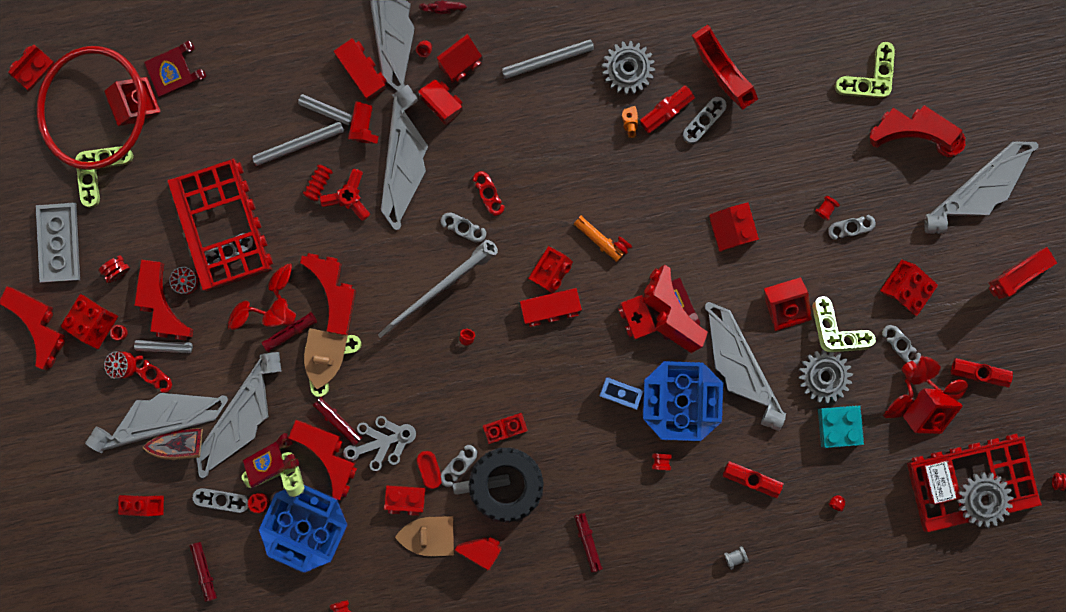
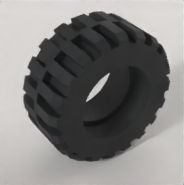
(506, 511)

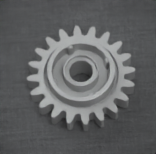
(632, 56)
(813, 380)
(997, 499)

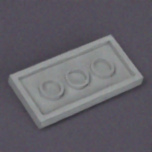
(57, 242)

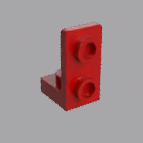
(360, 124)
(140, 505)

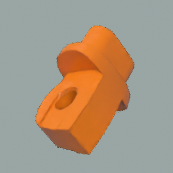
(630, 124)

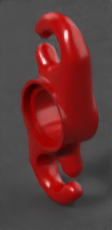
(488, 184)
(160, 375)

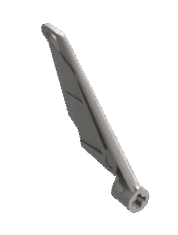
(393, 37)
(404, 158)
(983, 190)
(480, 256)
(739, 367)
(157, 417)
(241, 417)

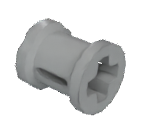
(736, 557)

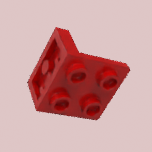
(909, 286)
(89, 321)

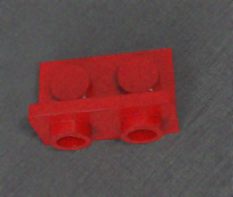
(31, 67)
(551, 269)
(404, 499)

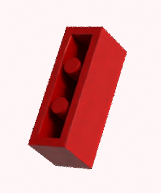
(361, 69)
(551, 307)

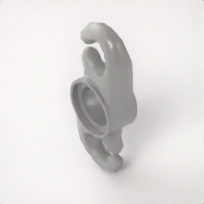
(843, 227)
(472, 228)
(899, 335)
(467, 462)

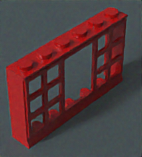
(191, 233)
(957, 518)

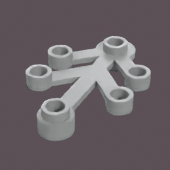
(383, 441)

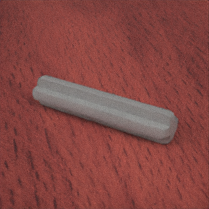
(325, 109)
(161, 346)
(493, 482)

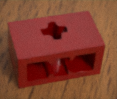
(645, 325)

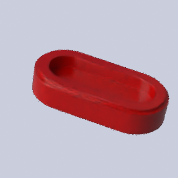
(429, 469)

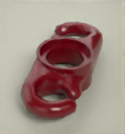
(442, 7)

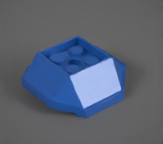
(703, 398)
(297, 548)

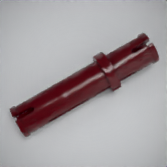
(285, 334)
(337, 421)
(588, 542)
(204, 576)

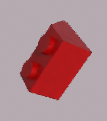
(460, 59)
(124, 101)
(440, 101)
(733, 227)
(788, 303)
(931, 411)
(481, 551)

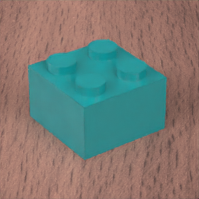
(840, 426)

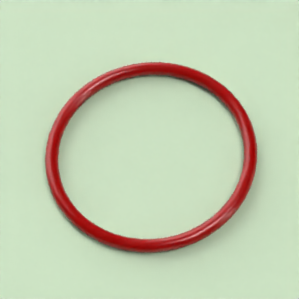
(140, 117)

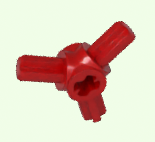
(354, 203)

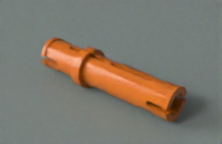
(599, 239)

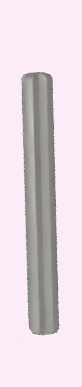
(548, 58)
(297, 144)

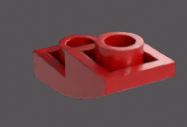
(505, 428)

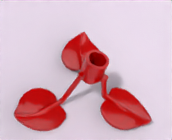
(277, 314)
(917, 374)

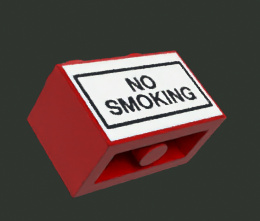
(939, 481)

